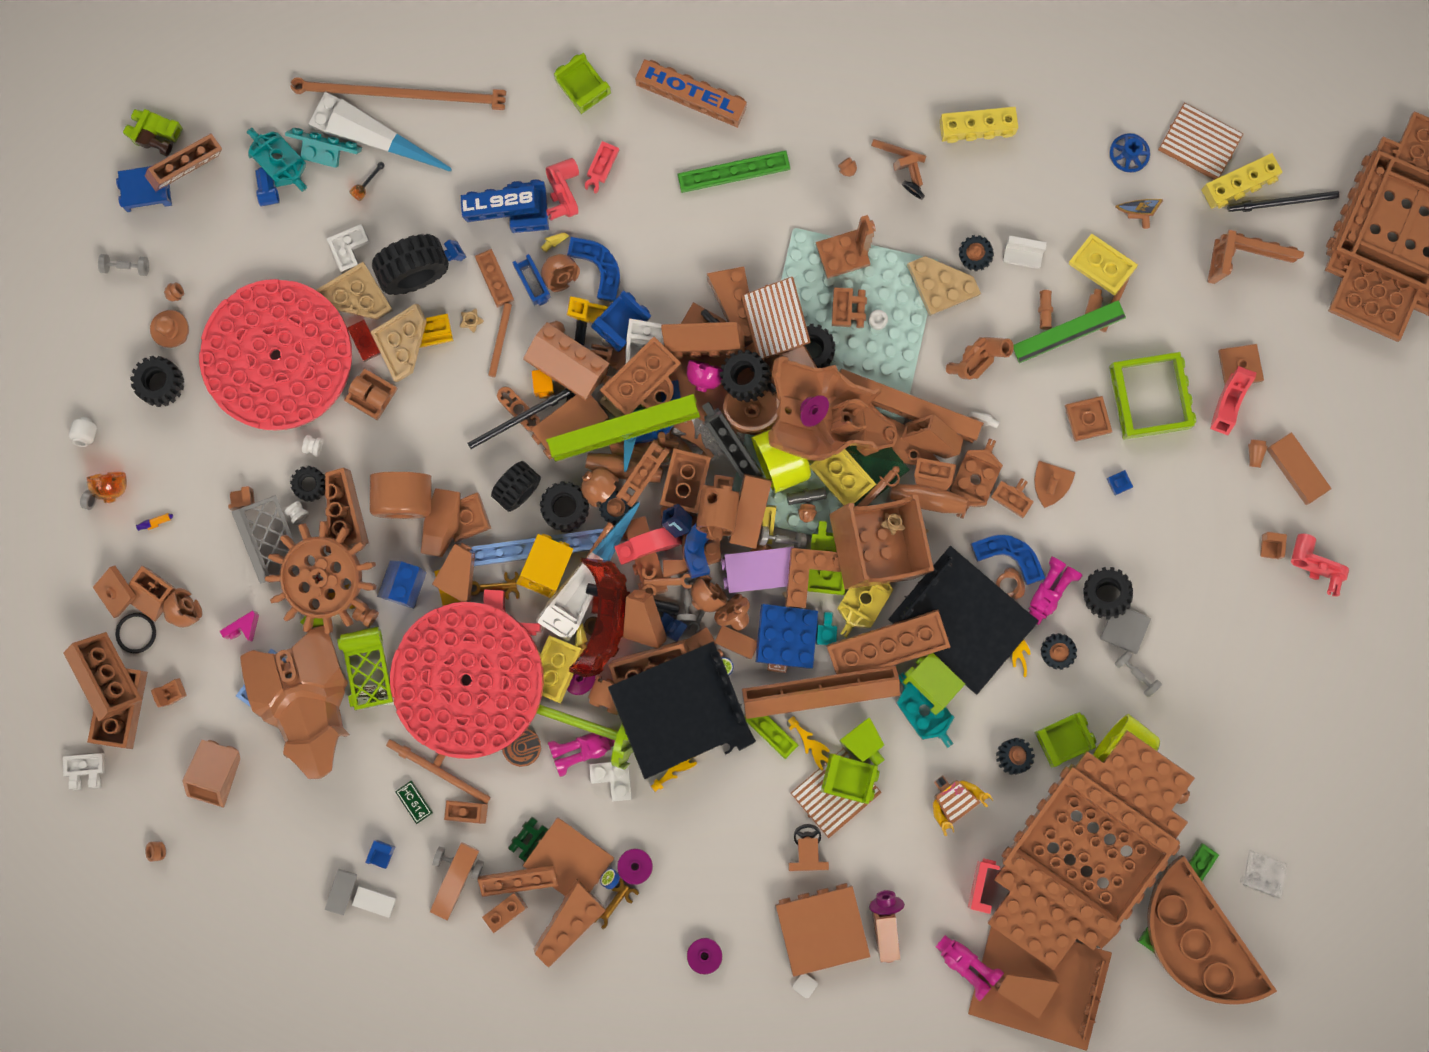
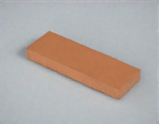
(494, 278)

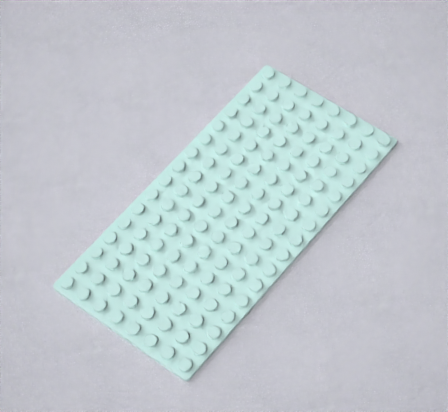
(879, 355)

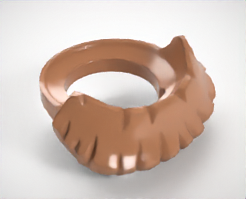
(1013, 574)

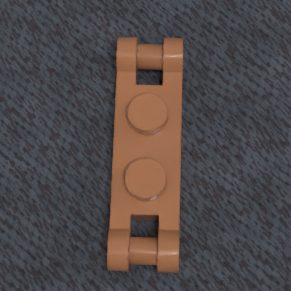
(642, 473)

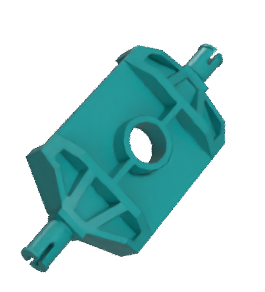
(283, 170)
(925, 726)

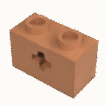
(504, 912)

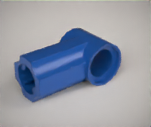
(267, 192)

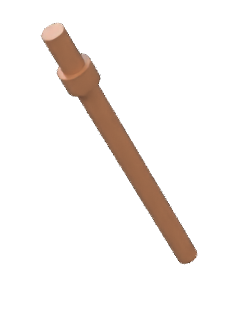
(405, 752)

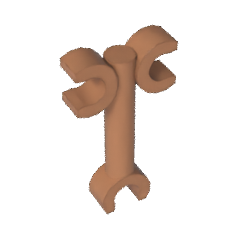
(651, 581)

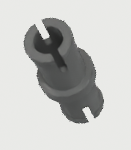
(806, 496)

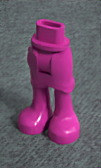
(1046, 600)
(591, 746)
(960, 958)

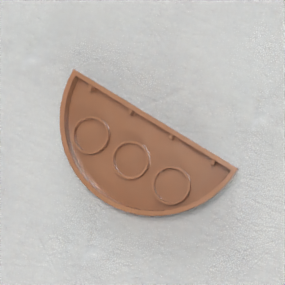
(1199, 942)

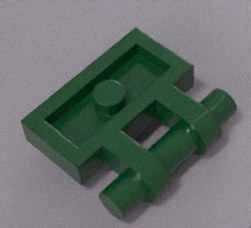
(528, 827)

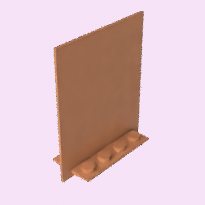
(1073, 1006)

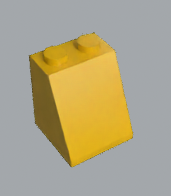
(545, 565)

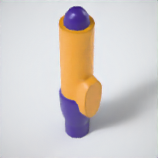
(153, 523)

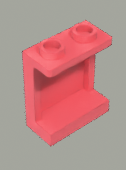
(978, 884)

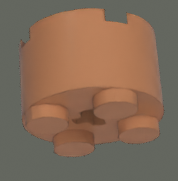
(601, 696)

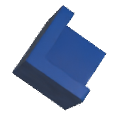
(380, 854)

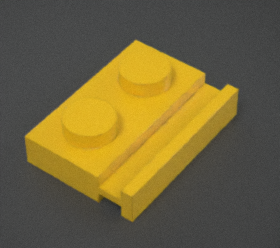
(437, 331)

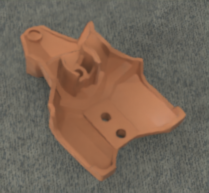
(848, 422)
(303, 705)

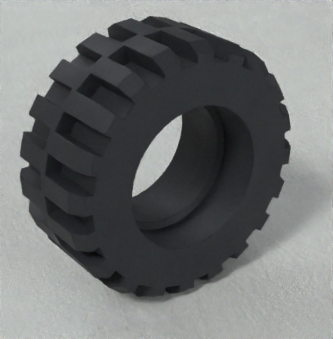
(410, 264)

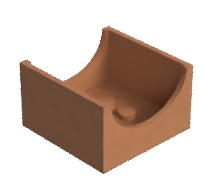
(871, 553)

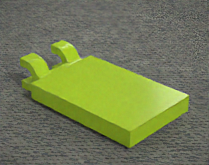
(821, 580)

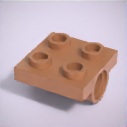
(370, 394)

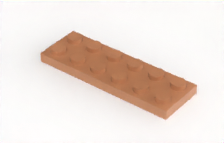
(890, 644)

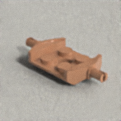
(986, 467)

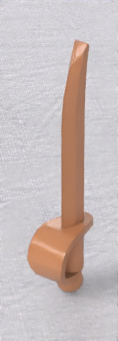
(881, 485)

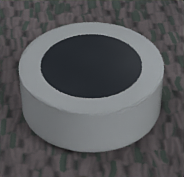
(87, 500)

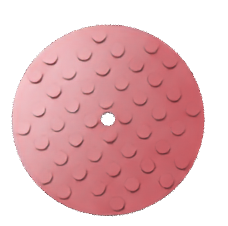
(239, 348)
(503, 673)

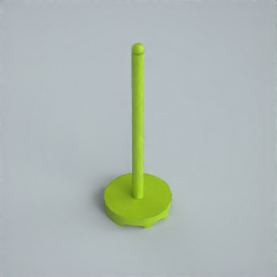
(622, 747)

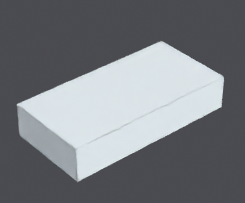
(374, 901)

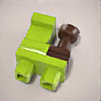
(151, 125)

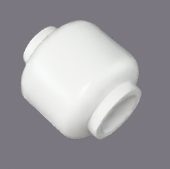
(82, 432)

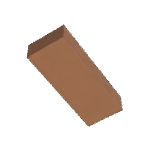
(1298, 468)
(751, 510)

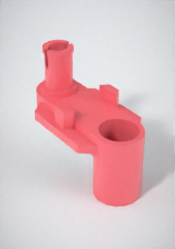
(557, 175)
(1317, 565)

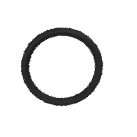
(118, 632)

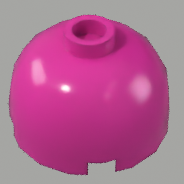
(703, 375)

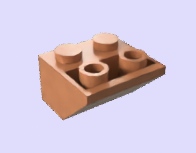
(150, 592)

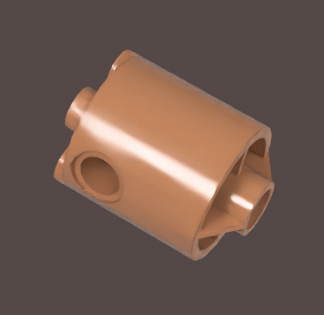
(717, 511)

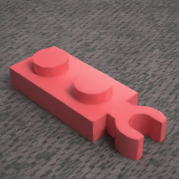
(601, 165)

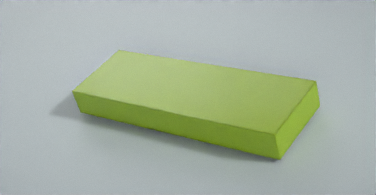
(773, 735)

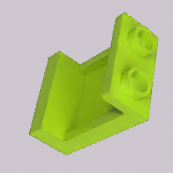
(581, 83)
(934, 681)
(1066, 739)
(850, 779)

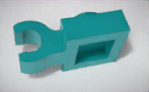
(826, 634)

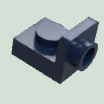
(672, 627)

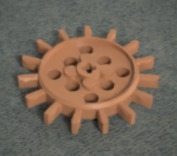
(324, 565)

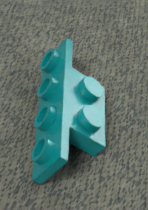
(321, 149)

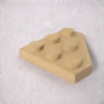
(941, 284)
(356, 294)
(400, 341)

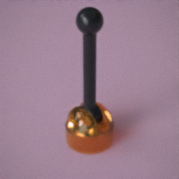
(358, 191)

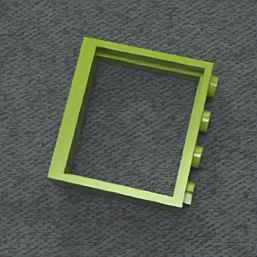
(1122, 400)

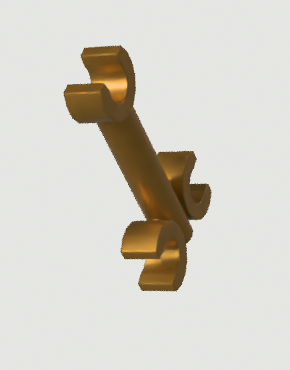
(509, 585)
(623, 891)

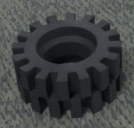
(297, 480)

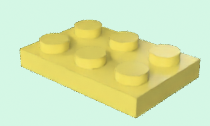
(1103, 264)
(843, 477)
(556, 660)

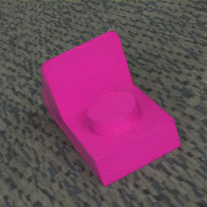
(246, 624)

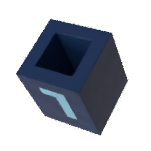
(677, 520)

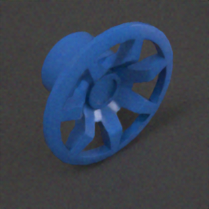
(1130, 151)

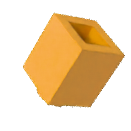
(542, 384)

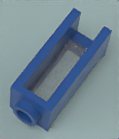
(532, 281)

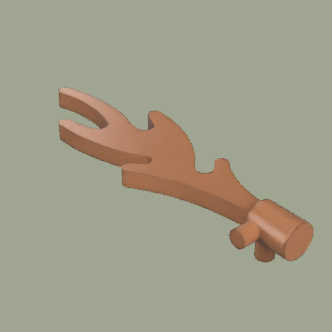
(689, 429)

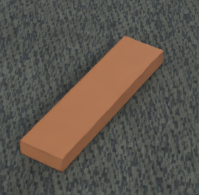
(518, 881)

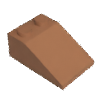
(685, 480)

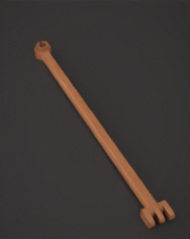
(402, 93)

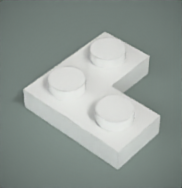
(344, 244)
(617, 777)

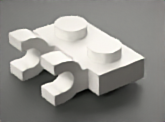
(84, 765)

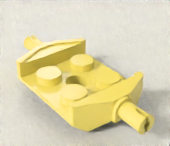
(860, 614)

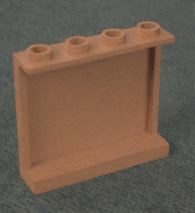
(822, 929)

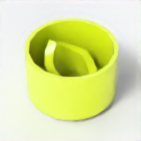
(781, 467)
(1114, 735)

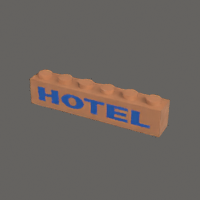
(691, 93)

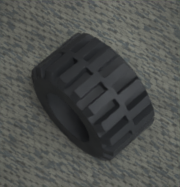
(825, 341)
(735, 366)
(145, 372)
(515, 486)
(564, 490)
(1108, 577)

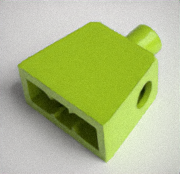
(864, 742)

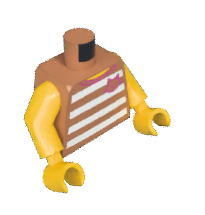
(955, 801)

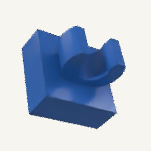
(454, 251)
(1119, 482)

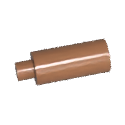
(1095, 301)

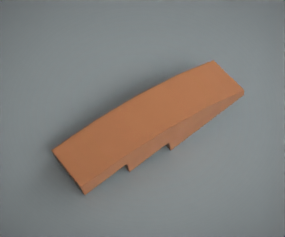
(454, 881)

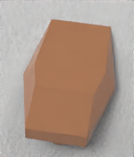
(441, 523)

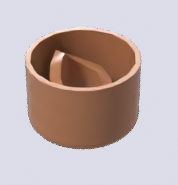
(400, 495)

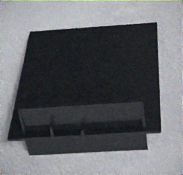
(976, 614)
(678, 709)

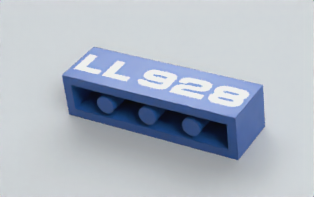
(500, 203)

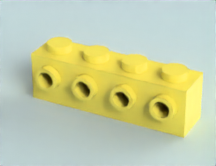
(978, 124)
(1241, 181)

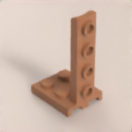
(1228, 243)
(848, 250)

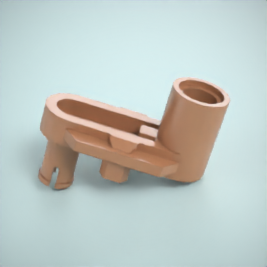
(980, 357)

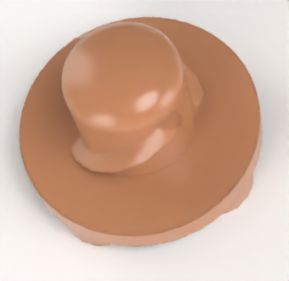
(169, 329)
(734, 613)

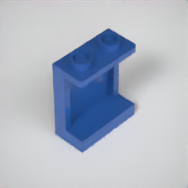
(138, 192)
(535, 221)
(615, 319)

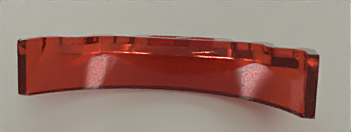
(609, 621)

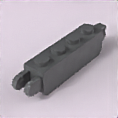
(730, 442)

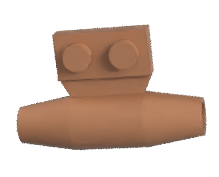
(615, 461)
(931, 486)

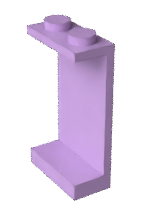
(756, 569)

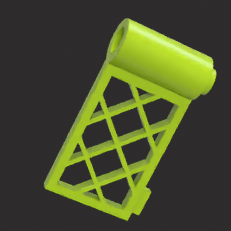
(359, 643)

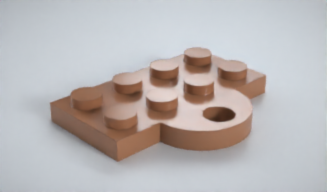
(642, 379)

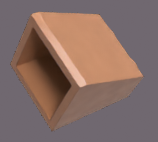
(211, 773)

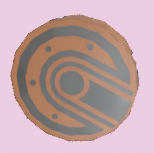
(523, 750)

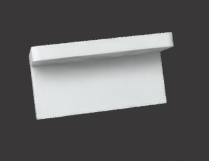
(1024, 252)

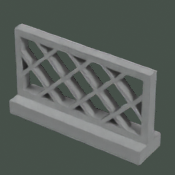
(250, 541)

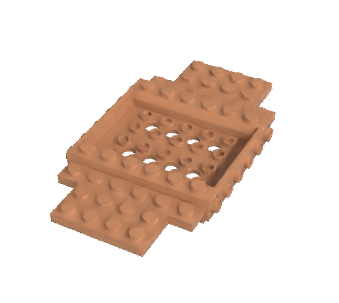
(1383, 277)
(1052, 900)

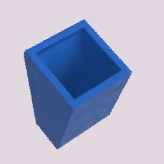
(402, 583)

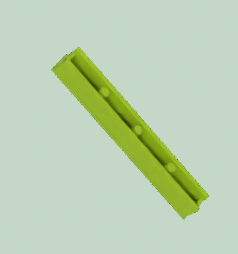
(623, 428)

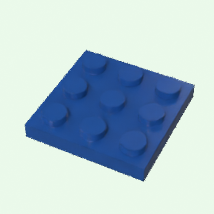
(786, 636)

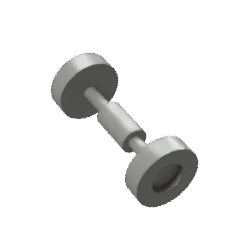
(104, 265)
(799, 542)
(687, 601)
(1152, 688)
(439, 856)

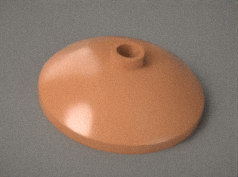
(739, 412)

